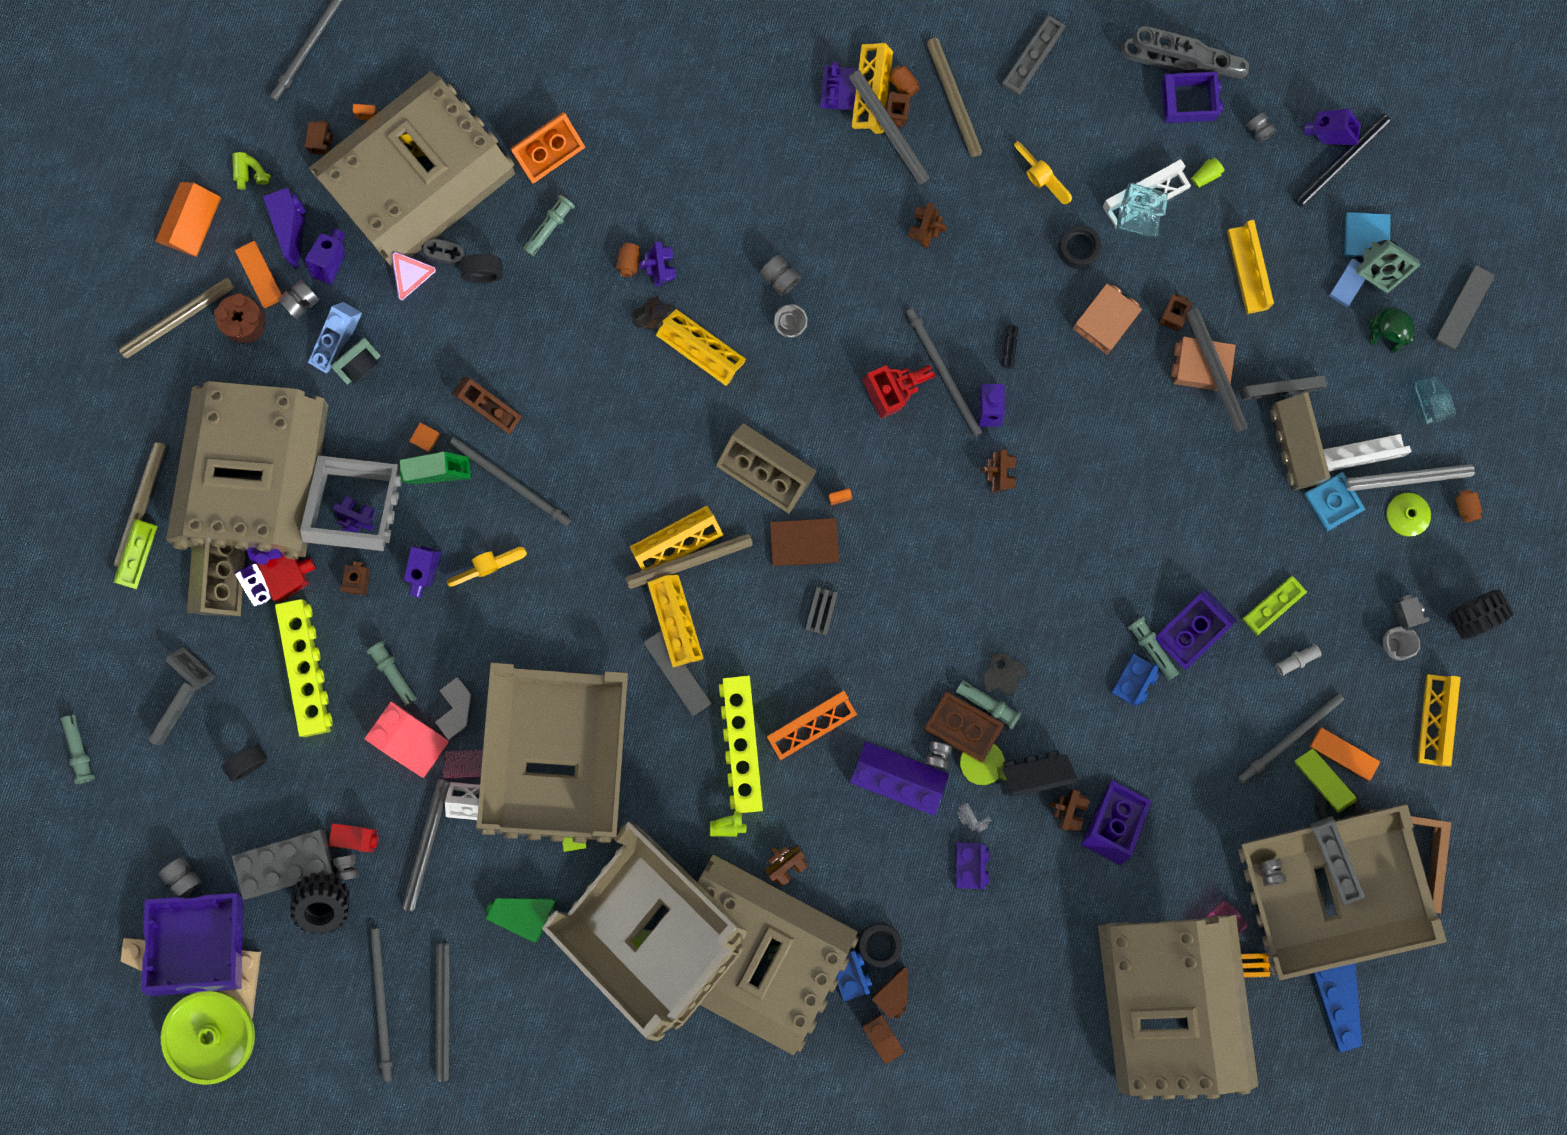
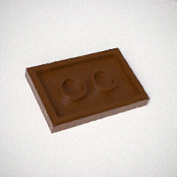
(804, 542)
(964, 727)

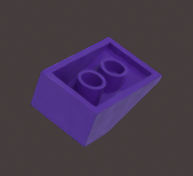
(288, 222)
(1195, 629)
(1116, 823)

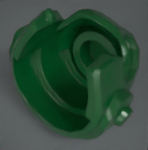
(1392, 325)

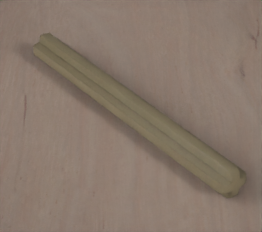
(954, 97)
(176, 318)
(143, 494)
(689, 561)

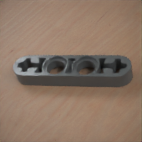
(1284, 388)

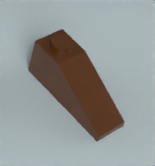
(486, 405)

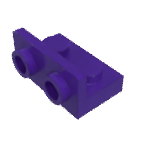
(971, 865)

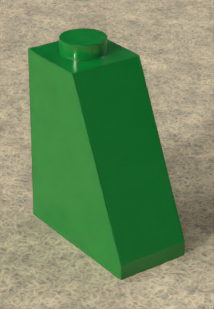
(435, 468)
(521, 915)

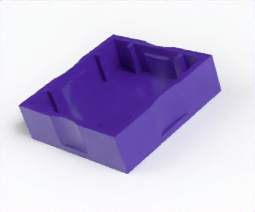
(192, 944)

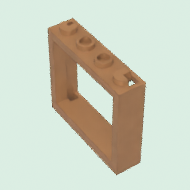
(1438, 857)

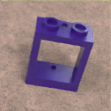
(1168, 86)

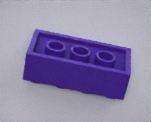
(899, 778)

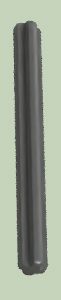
(889, 126)
(1217, 370)
(425, 845)
(442, 1012)

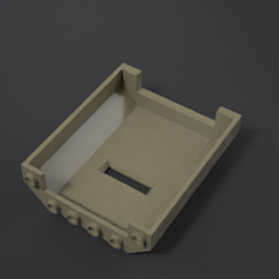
(389, 189)
(254, 431)
(556, 722)
(1388, 921)
(677, 961)
(801, 971)
(1178, 972)

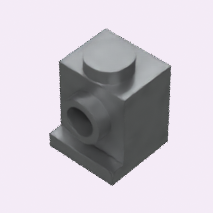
(1410, 611)

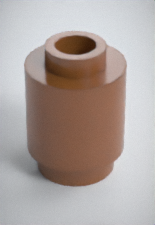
(904, 81)
(628, 260)
(1469, 506)

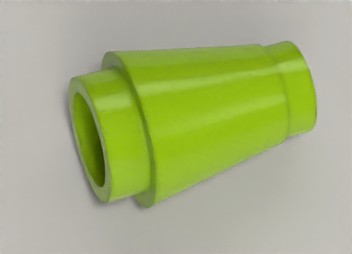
(1208, 172)

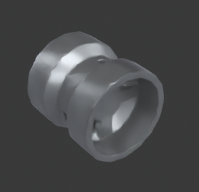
(1262, 129)
(941, 750)
(346, 862)
(1272, 872)

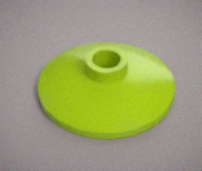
(1398, 515)

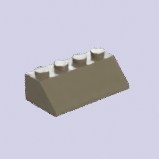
(1300, 442)
(765, 468)
(212, 580)

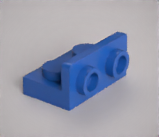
(1135, 680)
(852, 981)

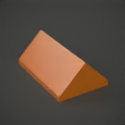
(547, 148)
(188, 218)

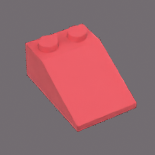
(407, 739)

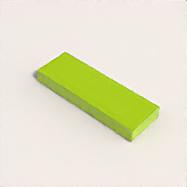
(135, 554)
(1274, 605)
(1325, 780)

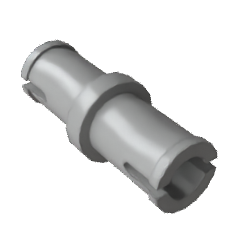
(1298, 659)

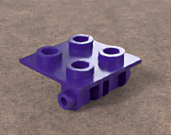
(837, 88)

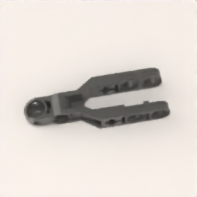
(1196, 59)

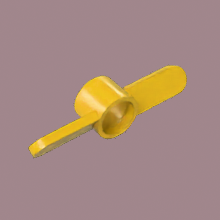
(1041, 174)
(487, 564)

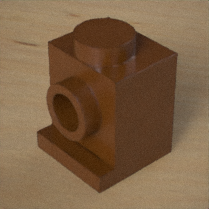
(900, 103)
(318, 138)
(1172, 320)
(359, 586)

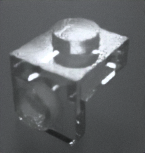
(967, 816)

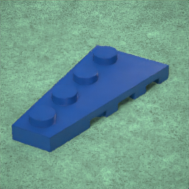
(1340, 1001)

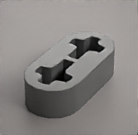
(446, 247)

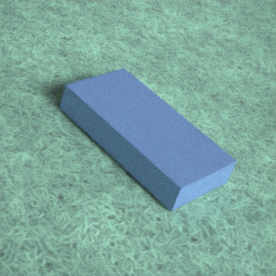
(1348, 284)

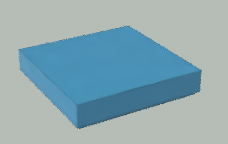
(1362, 230)
(1333, 502)

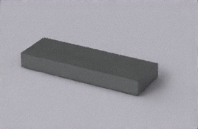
(172, 714)

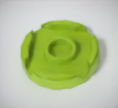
(982, 773)

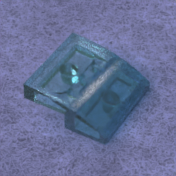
(1141, 210)

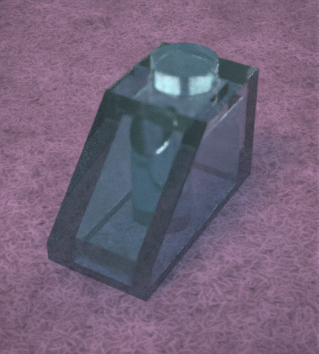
(1435, 400)

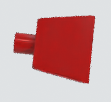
(286, 576)

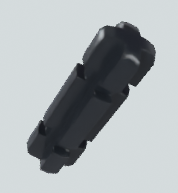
(1010, 346)

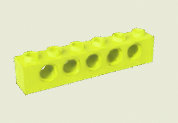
(286, 615)
(742, 687)

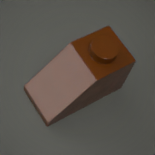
(893, 994)
(882, 1038)

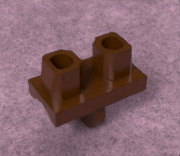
(930, 226)
(997, 471)
(1074, 801)
(783, 861)

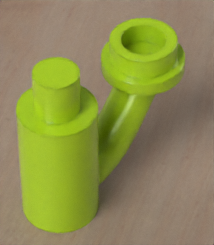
(240, 170)
(728, 826)

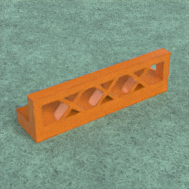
(808, 717)

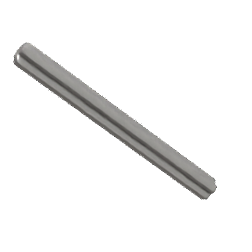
(1410, 477)

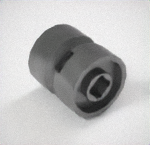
(782, 278)
(298, 299)
(180, 878)

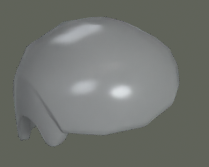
(790, 320)
(1401, 643)

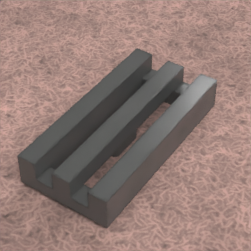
(817, 628)
(185, 667)

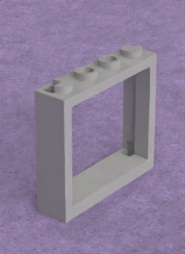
(350, 468)

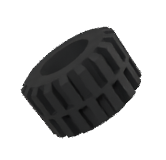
(1481, 614)
(319, 917)

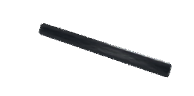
(1342, 160)

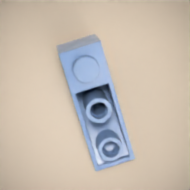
(334, 335)

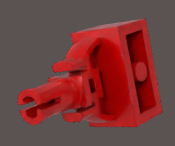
(891, 390)

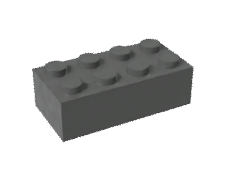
(283, 864)

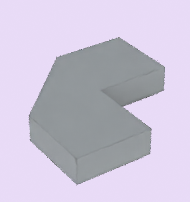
(460, 700)

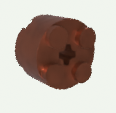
(228, 316)

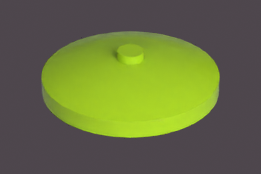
(207, 1037)

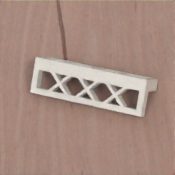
(1155, 180)
(1365, 452)
(465, 806)

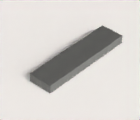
(1033, 55)
(1464, 307)
(679, 676)
(1337, 860)

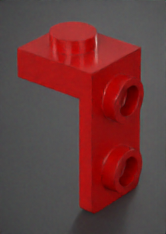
(353, 837)

